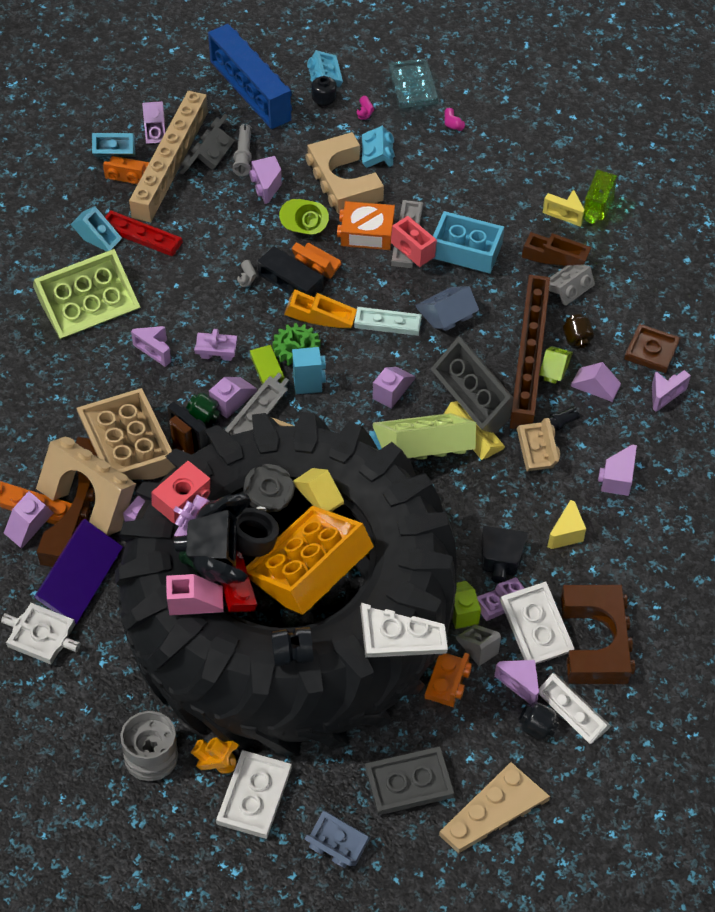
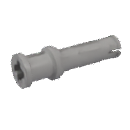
(242, 155)

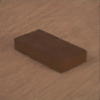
(181, 435)

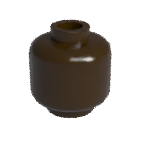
(578, 331)

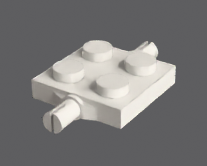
(40, 633)

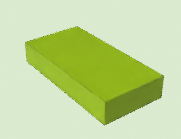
(265, 363)

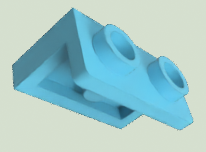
(377, 147)

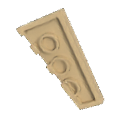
(493, 808)

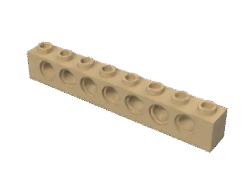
(168, 156)

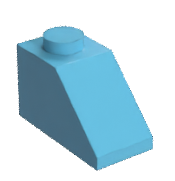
(96, 229)

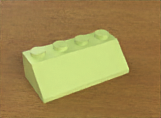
(428, 435)

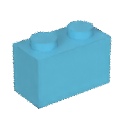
(113, 144)
(308, 370)

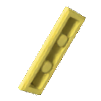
(486, 442)

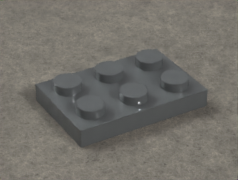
(409, 780)

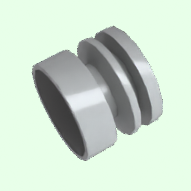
(149, 733)

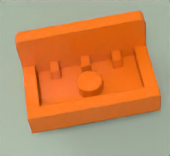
(316, 259)

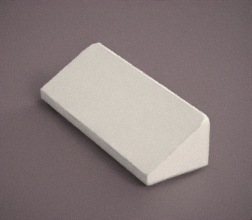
(573, 708)

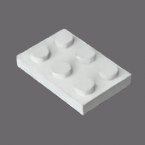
(536, 623)
(254, 794)

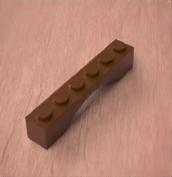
(57, 537)

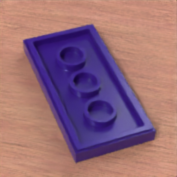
(78, 571)

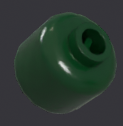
(203, 408)

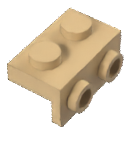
(538, 445)

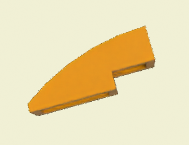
(320, 310)

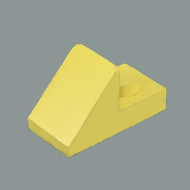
(567, 210)

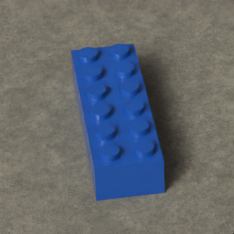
(250, 76)

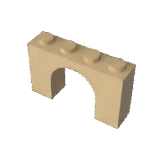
(334, 152)
(111, 487)

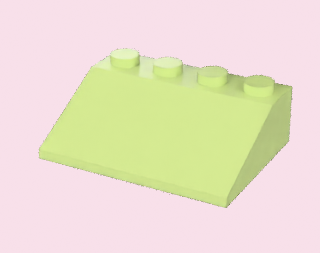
(86, 294)

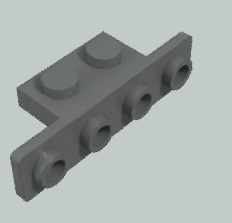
(212, 148)

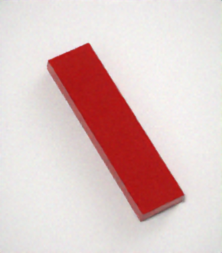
(144, 233)

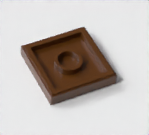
(652, 348)

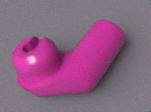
(366, 109)
(452, 121)

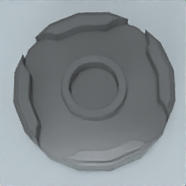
(269, 487)

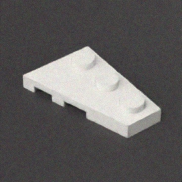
(400, 635)

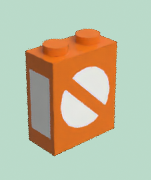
(366, 225)

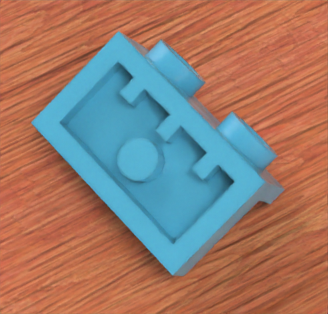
(324, 65)

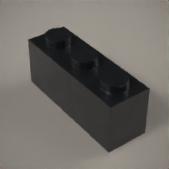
(289, 273)

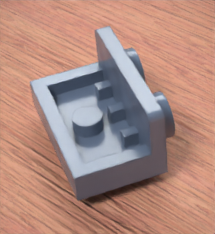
(337, 839)

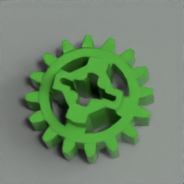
(294, 338)

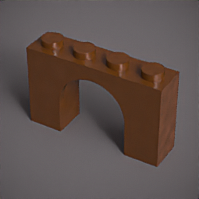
(608, 606)

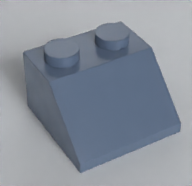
(448, 307)

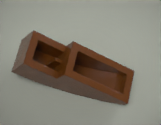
(555, 250)

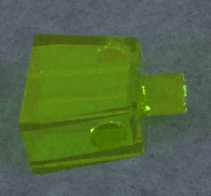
(598, 203)

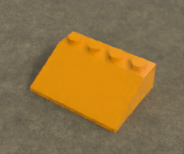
(310, 558)

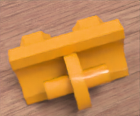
(215, 755)

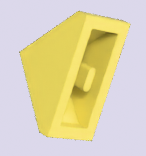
(319, 489)
(568, 529)

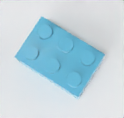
(468, 242)

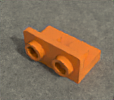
(124, 169)
(447, 679)

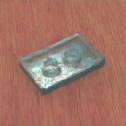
(413, 83)

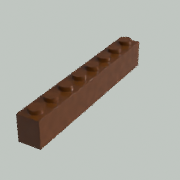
(530, 351)

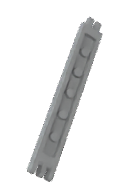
(262, 402)

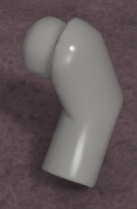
(249, 274)

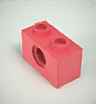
(413, 241)
(185, 479)

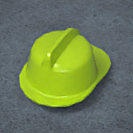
(304, 216)

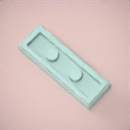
(387, 321)

